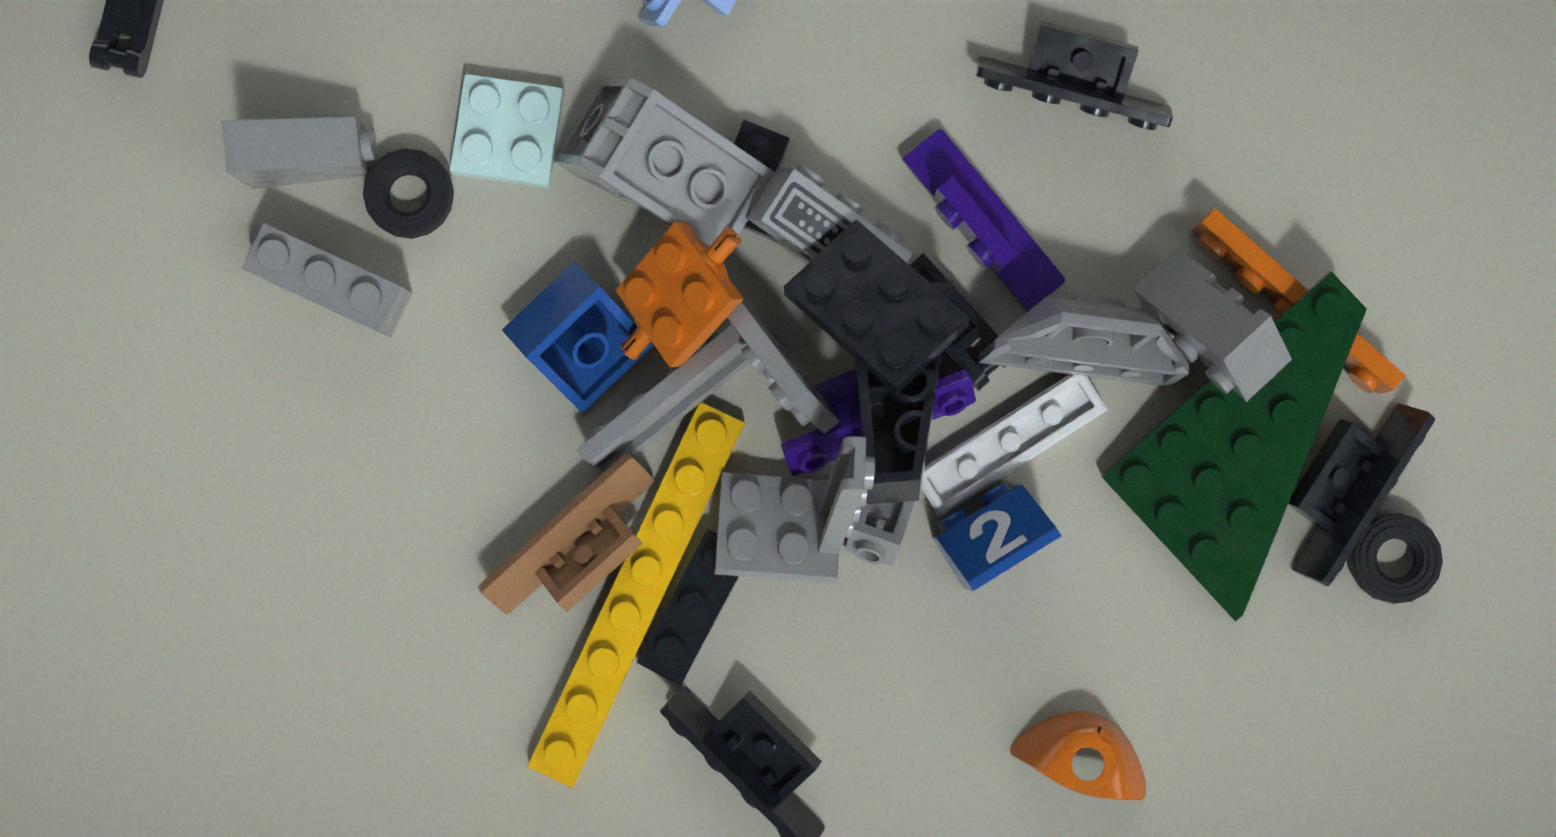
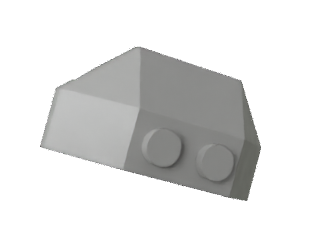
(1089, 341)

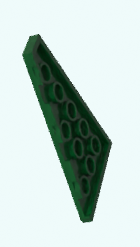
(1225, 467)

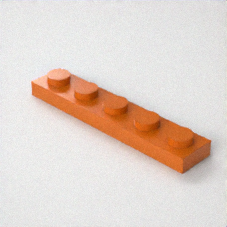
(1262, 273)

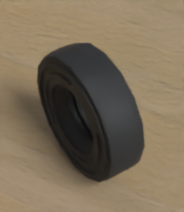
(386, 172)
(1425, 566)

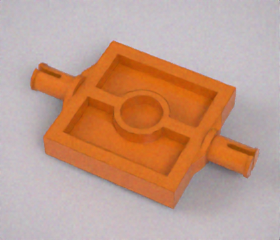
(679, 293)

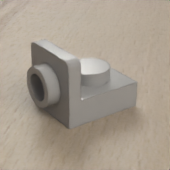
(879, 532)

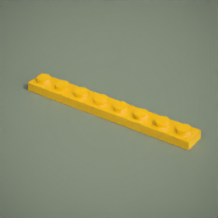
(636, 595)

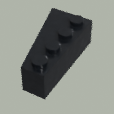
(898, 427)

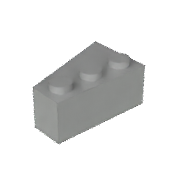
(1213, 325)

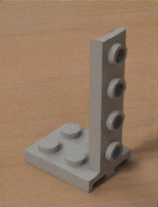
(701, 375)
(792, 524)

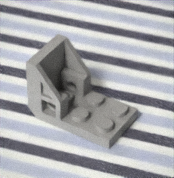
(663, 160)

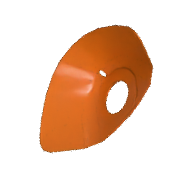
(1055, 741)

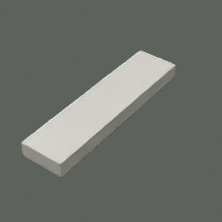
(1010, 442)

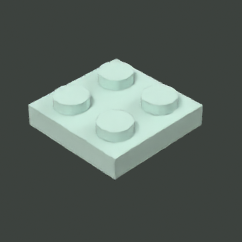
(507, 131)

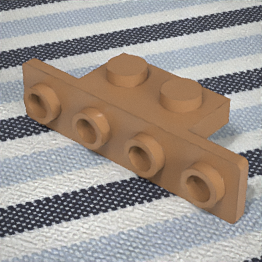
(576, 545)

